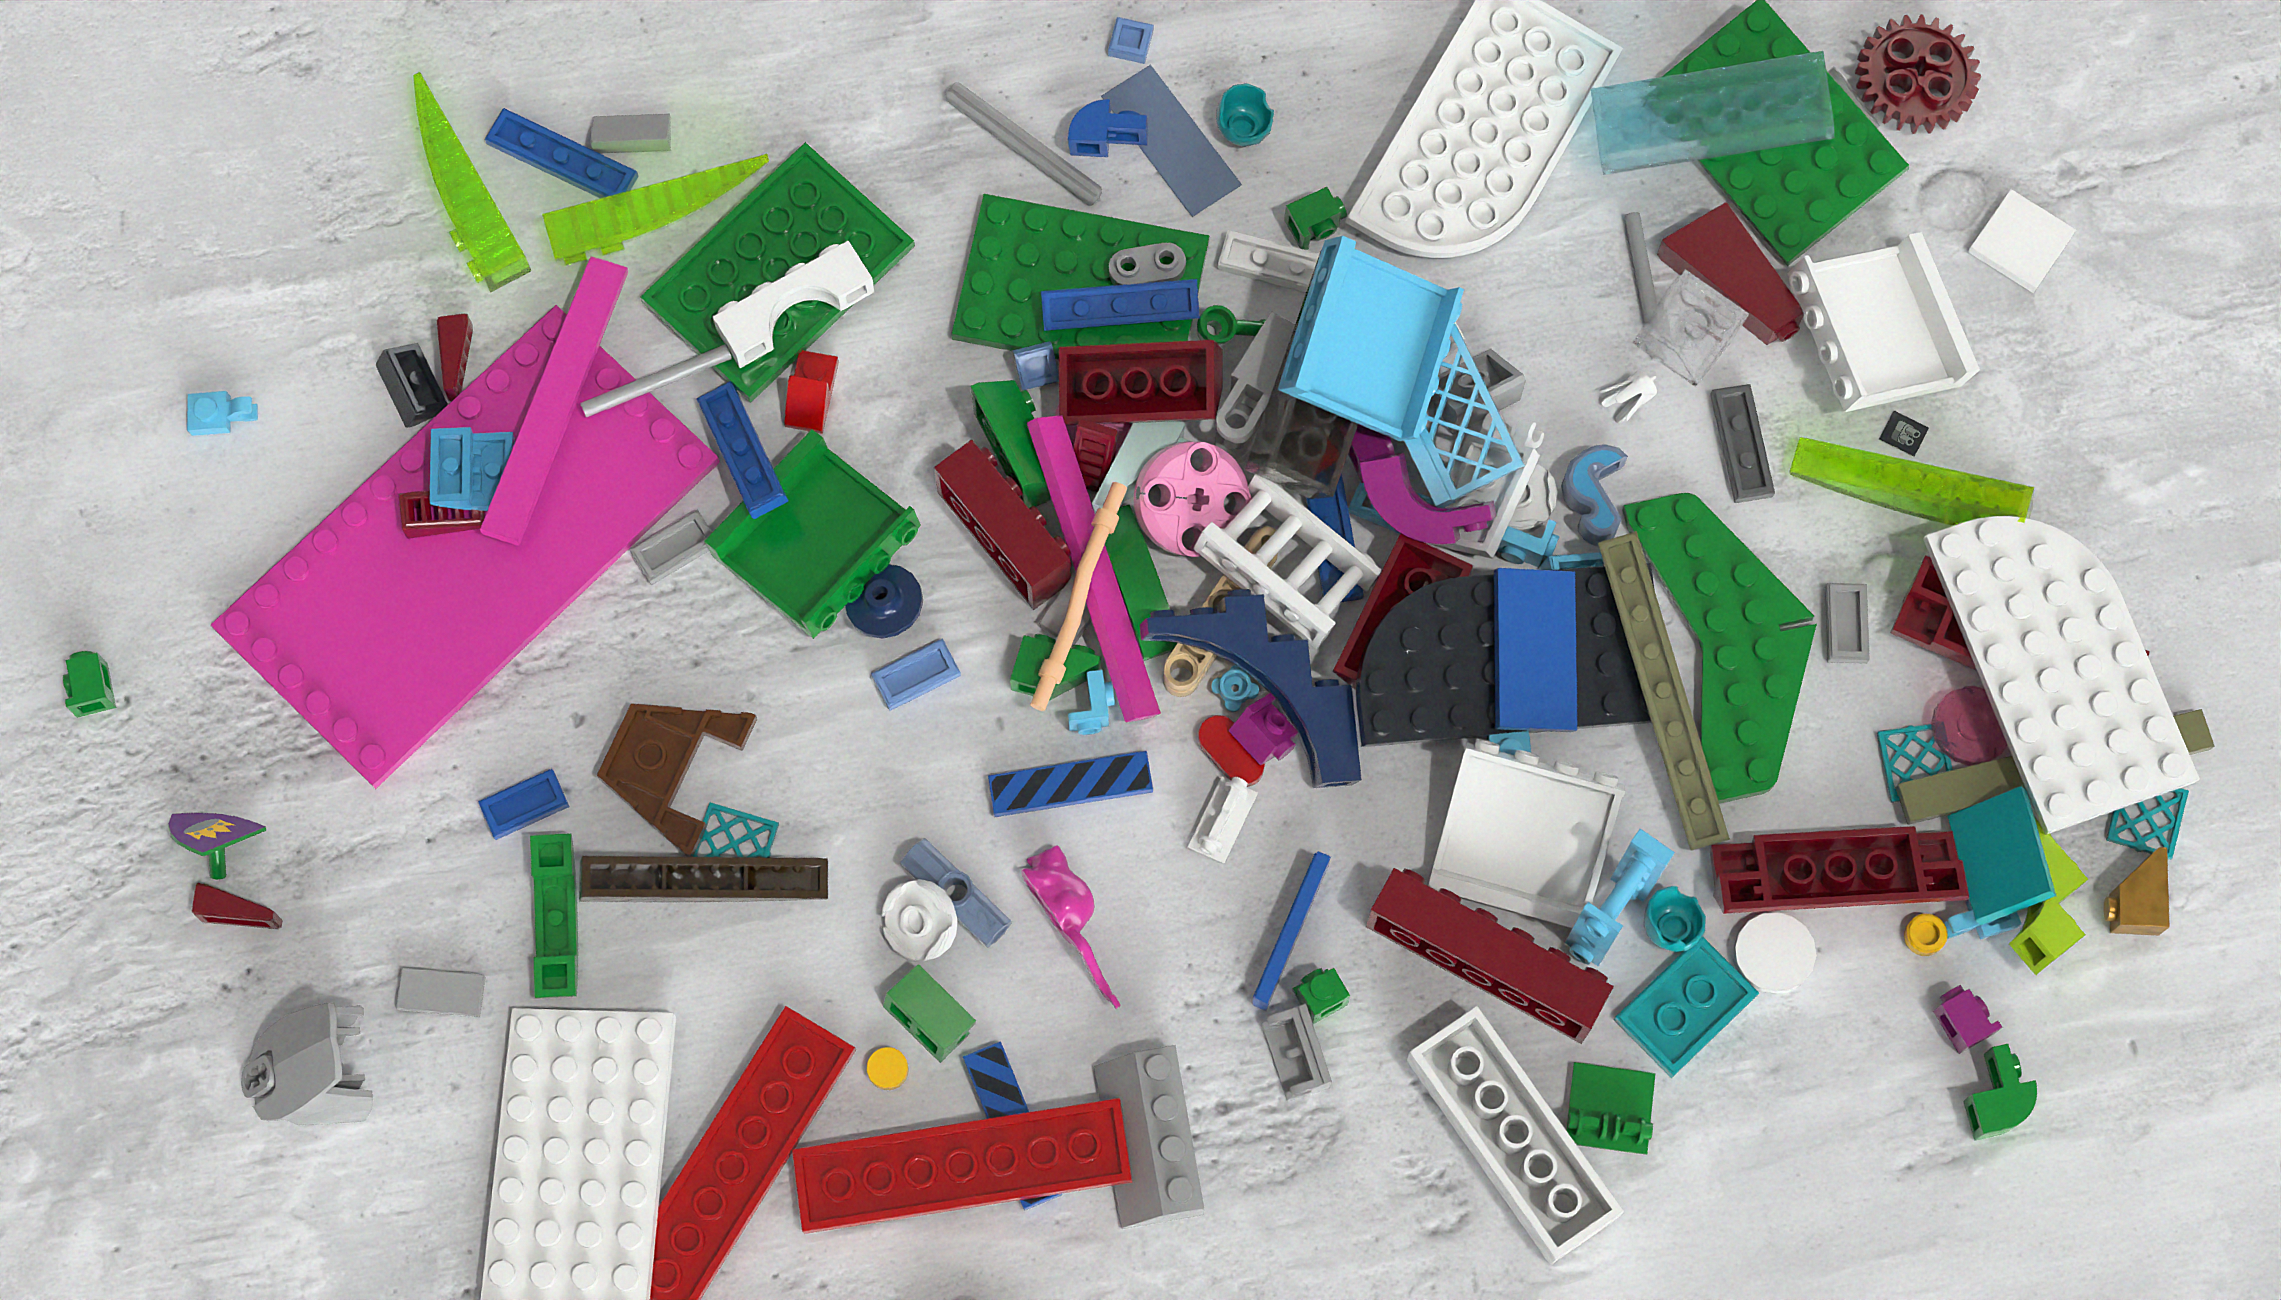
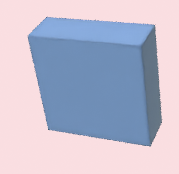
(1130, 40)
(1036, 365)

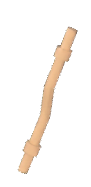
(1053, 669)

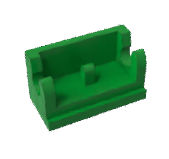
(929, 1013)

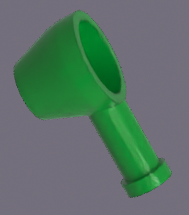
(1225, 325)

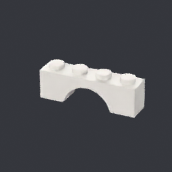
(833, 278)

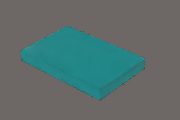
(2001, 855)
(1686, 1006)

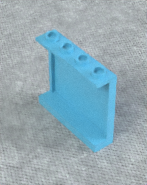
(1370, 341)

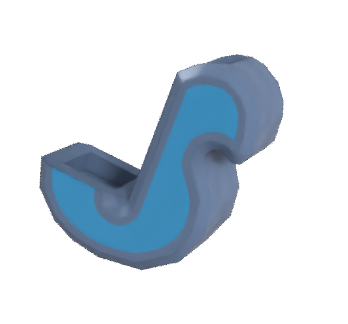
(1586, 495)

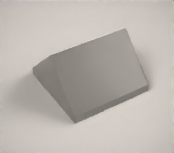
(1501, 379)

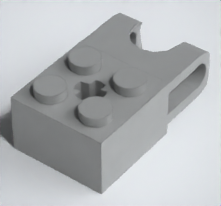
(1252, 386)

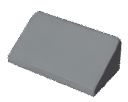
(631, 133)

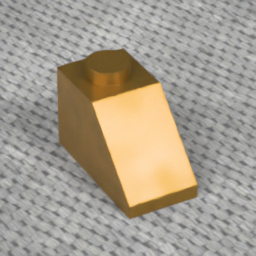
(2141, 899)

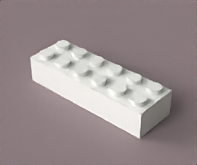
(1514, 1135)

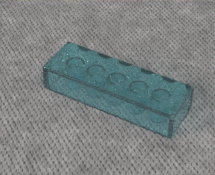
(1713, 113)

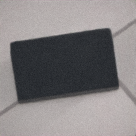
(411, 384)

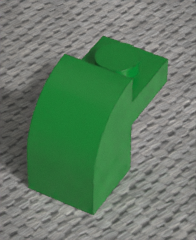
(2008, 1102)

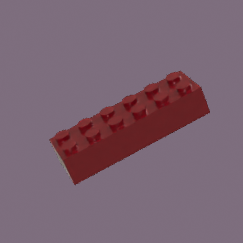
(1489, 955)

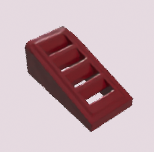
(454, 346)
(1092, 456)
(430, 527)
(221, 907)

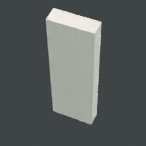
(1267, 261)

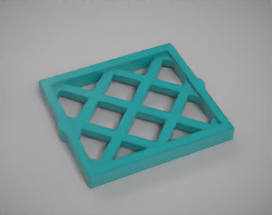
(1910, 732)
(741, 816)
(2140, 845)

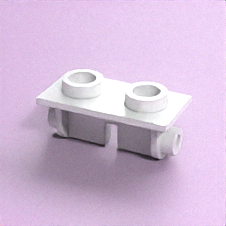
(1223, 819)

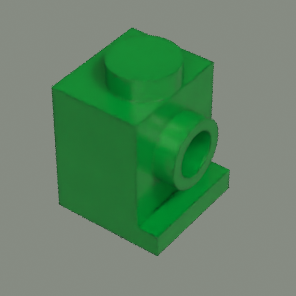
(1314, 217)
(88, 684)
(1322, 993)

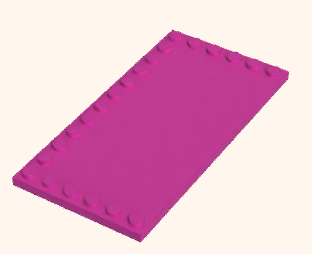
(399, 632)

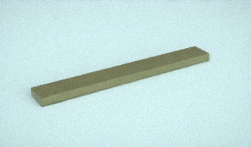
(1663, 691)
(1970, 785)

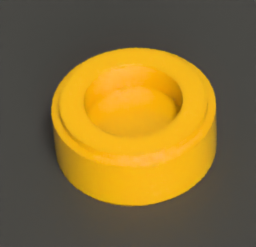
(1925, 934)
(887, 1068)

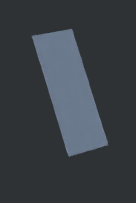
(1175, 142)

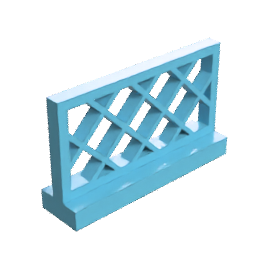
(1427, 455)

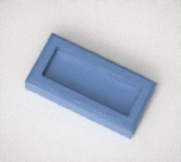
(916, 674)

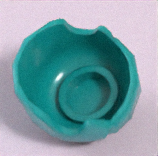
(1244, 115)
(1674, 920)

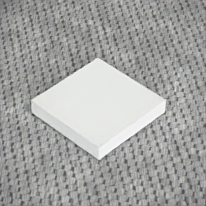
(2022, 241)

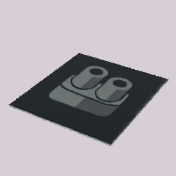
(1904, 433)

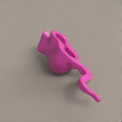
(1067, 905)

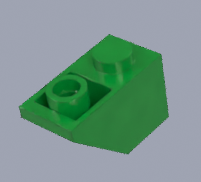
(1031, 656)

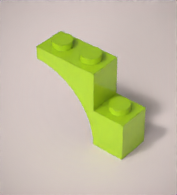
(2047, 926)

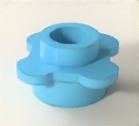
(1233, 677)

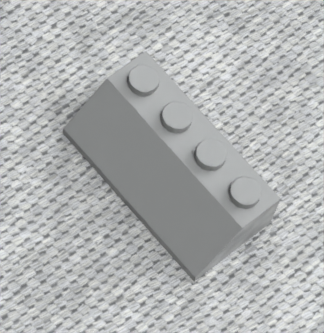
(1156, 1136)

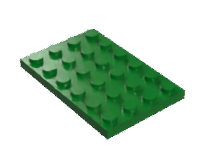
(1799, 189)
(774, 228)
(1043, 248)

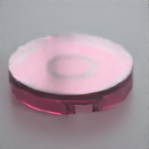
(1967, 727)

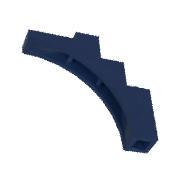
(1239, 634)

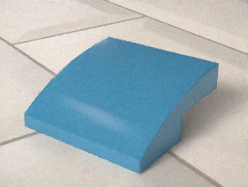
(467, 466)

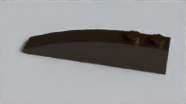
(701, 879)

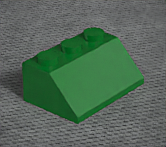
(1004, 418)

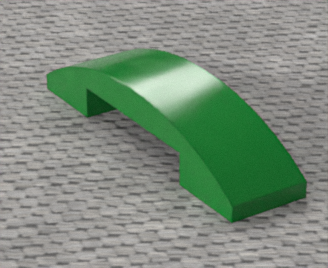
(1137, 579)
(555, 916)

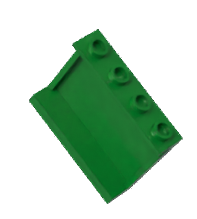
(820, 543)

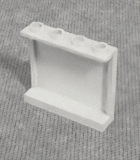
(1883, 324)
(1526, 833)

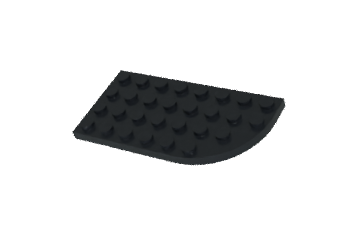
(1433, 664)

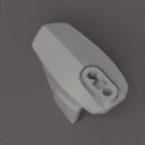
(299, 1069)

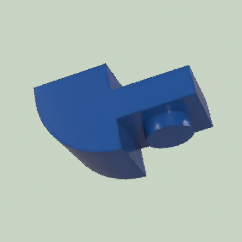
(1097, 127)

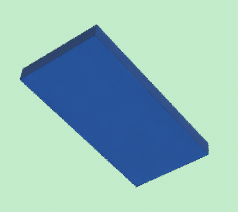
(1535, 650)

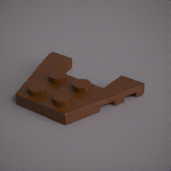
(654, 756)

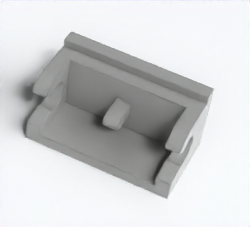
(1296, 1053)

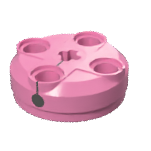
(1188, 495)

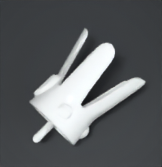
(1637, 387)

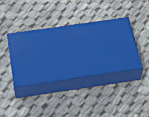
(523, 804)

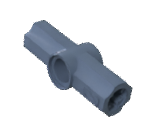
(975, 909)

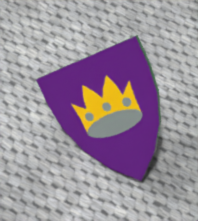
(210, 834)

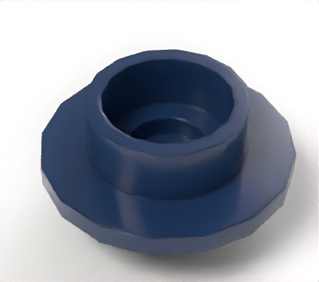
(894, 612)

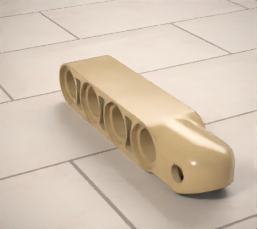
(1199, 660)

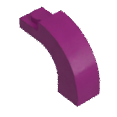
(1403, 509)

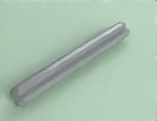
(1023, 143)

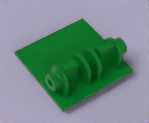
(1611, 1108)

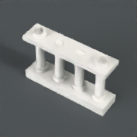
(1280, 594)

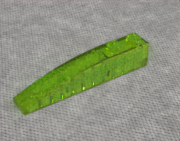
(470, 207)
(642, 211)
(1909, 485)

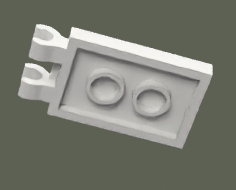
(1504, 491)

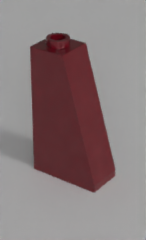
(1730, 262)

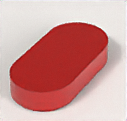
(1227, 752)

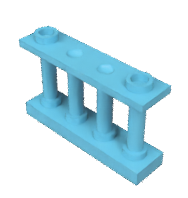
(1634, 878)

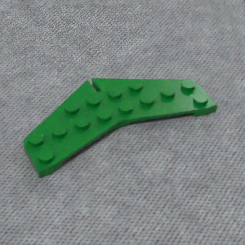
(1736, 613)

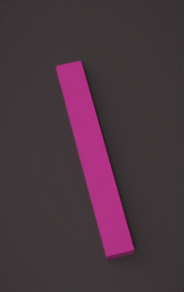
(554, 401)
(1104, 595)

